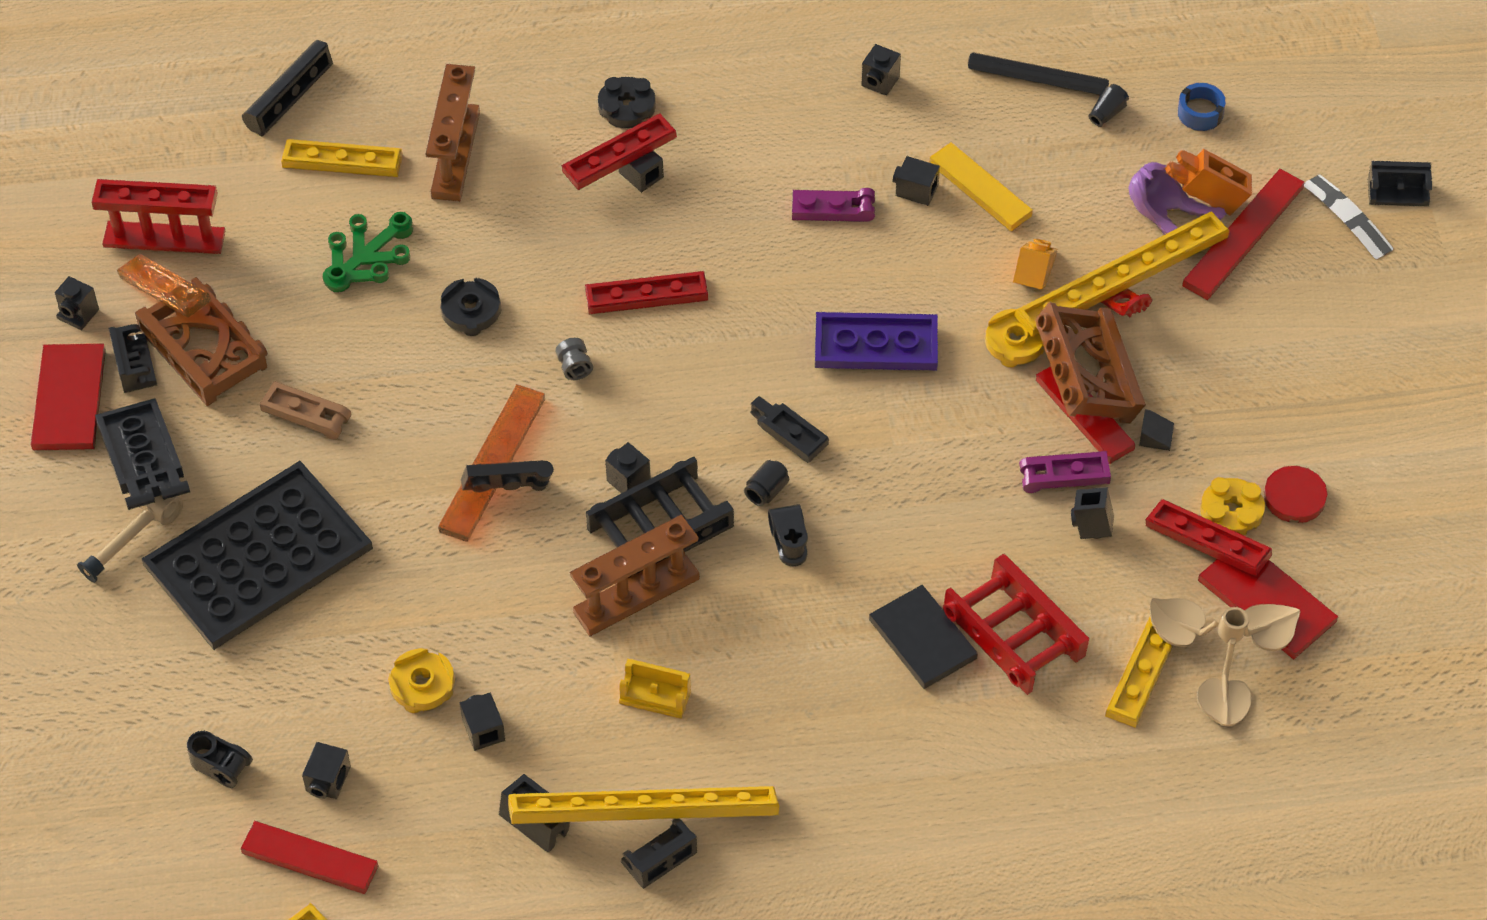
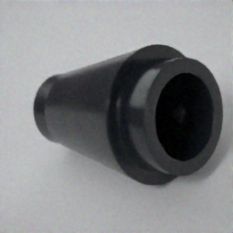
(1111, 102)

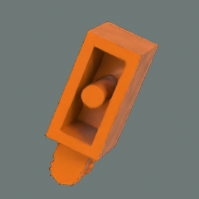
(1211, 179)

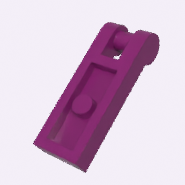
(833, 205)
(1065, 471)

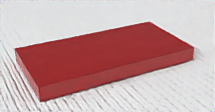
(68, 397)
(1271, 587)

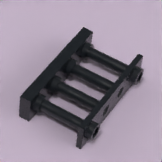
(707, 525)

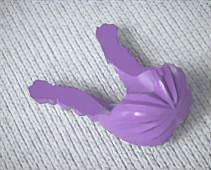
(1157, 192)

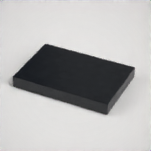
(923, 636)

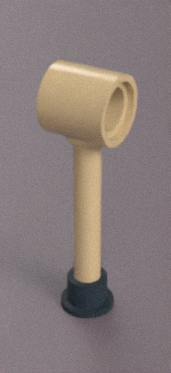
(162, 510)

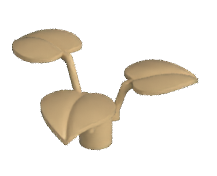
(1269, 625)

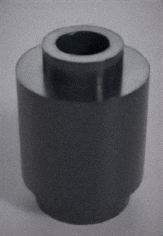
(766, 482)

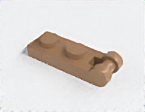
(305, 409)

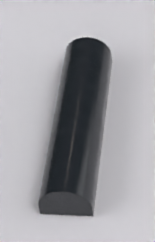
(288, 88)

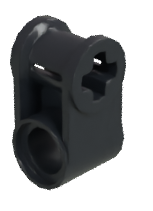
(789, 534)
(221, 762)

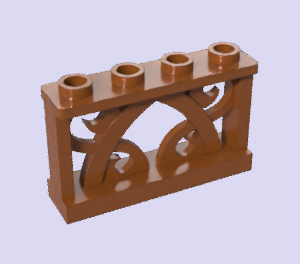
(1103, 343)
(200, 377)

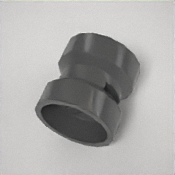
(574, 360)

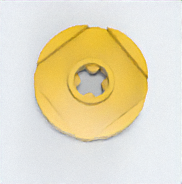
(1011, 351)
(1238, 491)
(421, 696)

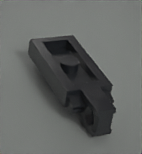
(789, 428)

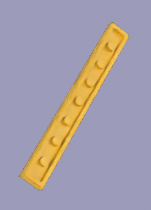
(1129, 269)
(643, 804)

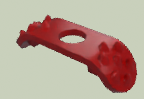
(1134, 305)

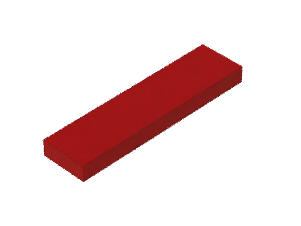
(619, 151)
(646, 292)
(1101, 431)
(1209, 537)
(309, 857)

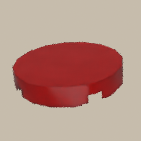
(1295, 494)

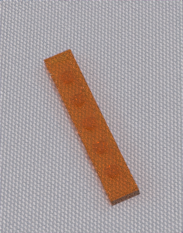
(499, 447)

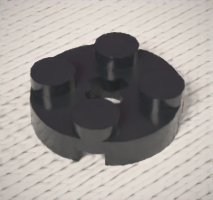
(626, 88)
(474, 319)

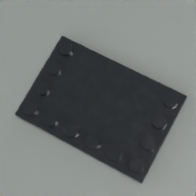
(257, 554)

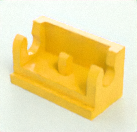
(655, 688)

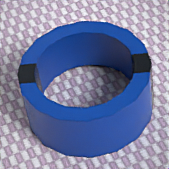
(1196, 120)

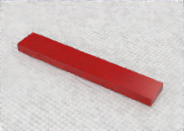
(1243, 234)

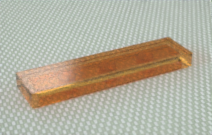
(164, 285)

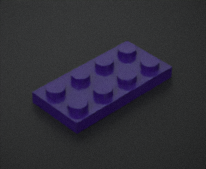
(876, 341)

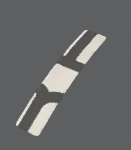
(1350, 215)

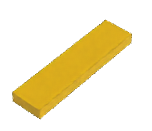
(342, 158)
(981, 186)
(1139, 677)

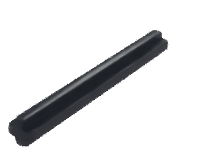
(1037, 73)

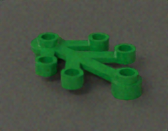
(399, 227)

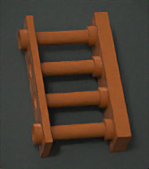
(453, 132)
(641, 589)

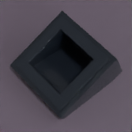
(1156, 431)

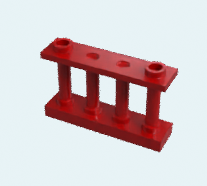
(159, 198)
(1026, 598)

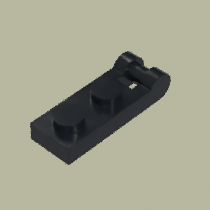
(507, 475)

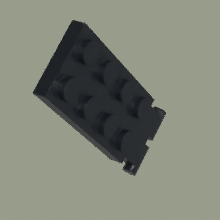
(142, 453)

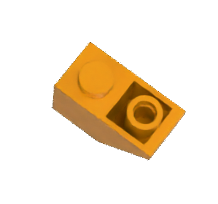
(1035, 263)

